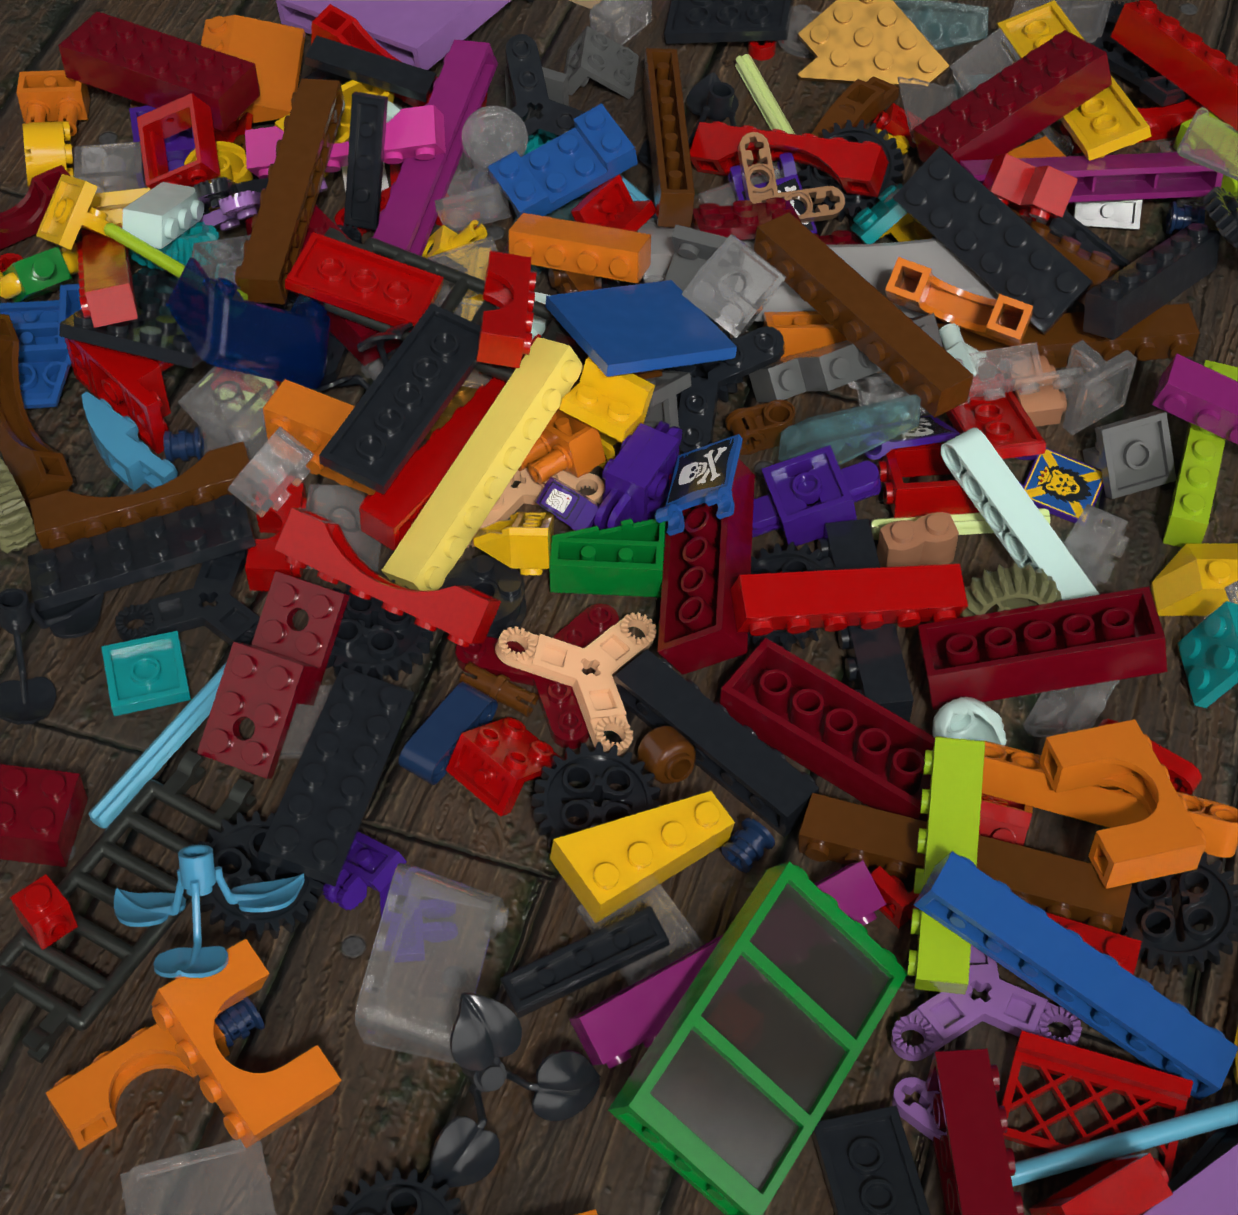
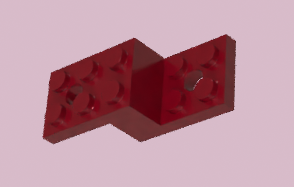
(744, 217)
(273, 675)

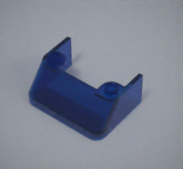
(249, 334)

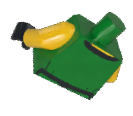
(39, 274)

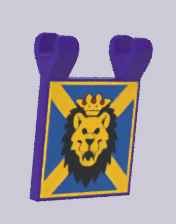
(1062, 484)

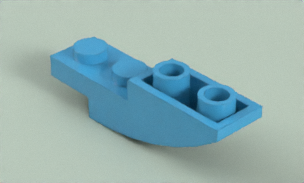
(120, 446)

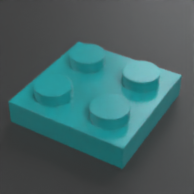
(874, 222)
(1212, 655)
(145, 673)

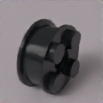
(496, 581)

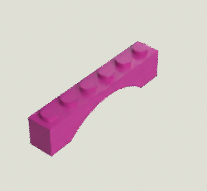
(409, 134)

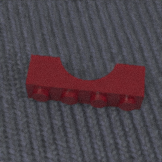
(26, 216)

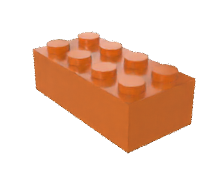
(312, 421)

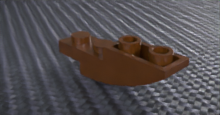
(857, 103)

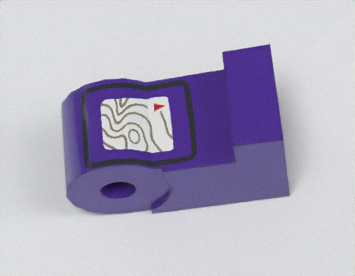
(568, 504)

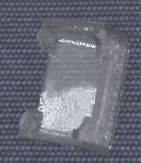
(423, 961)

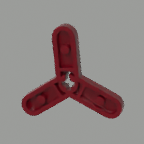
(556, 699)

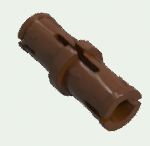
(500, 689)

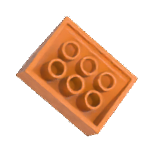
(273, 49)

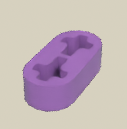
(915, 1113)

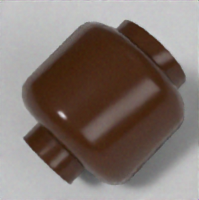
(667, 754)

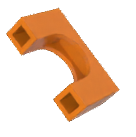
(919, 290)
(1125, 759)
(250, 1101)

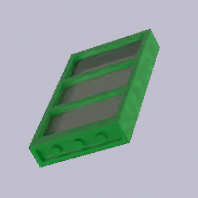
(760, 1042)

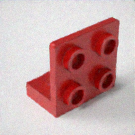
(497, 761)

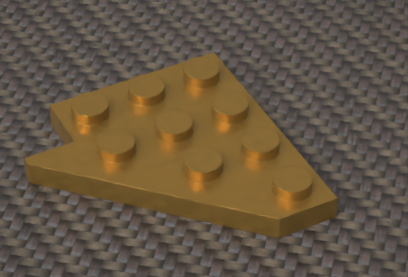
(867, 41)

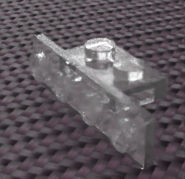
(1013, 370)
(1068, 709)

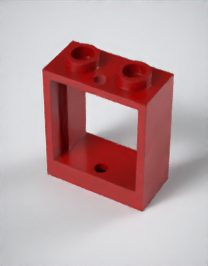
(168, 121)
(920, 497)
(1116, 1188)

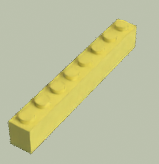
(484, 467)

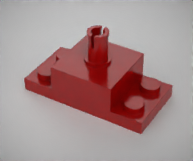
(128, 384)

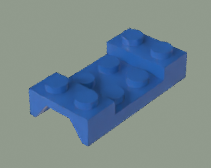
(565, 165)

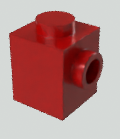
(44, 912)

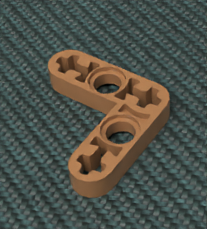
(759, 195)

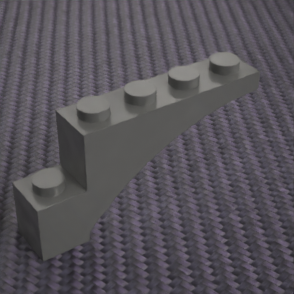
(822, 367)

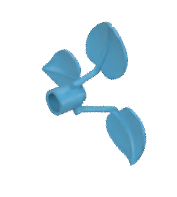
(198, 876)

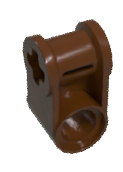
(761, 424)

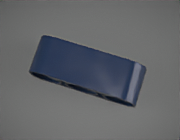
(434, 742)

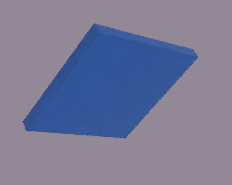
(640, 328)

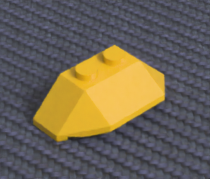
(519, 542)
(1196, 580)

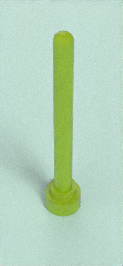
(148, 251)

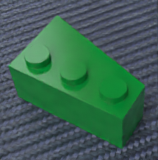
(610, 560)

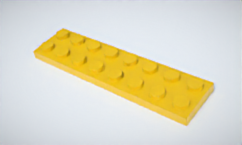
(1104, 121)

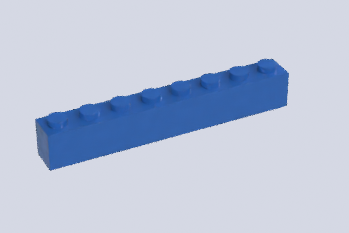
(1076, 975)

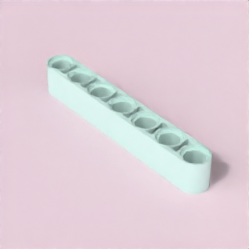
(1012, 512)

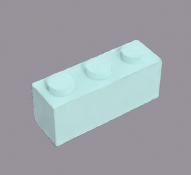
(163, 214)

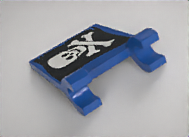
(700, 478)

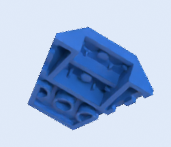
(42, 352)

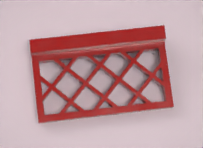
(1090, 1070)

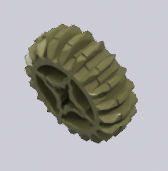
(15, 520)
(1010, 590)

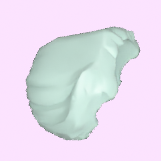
(969, 720)

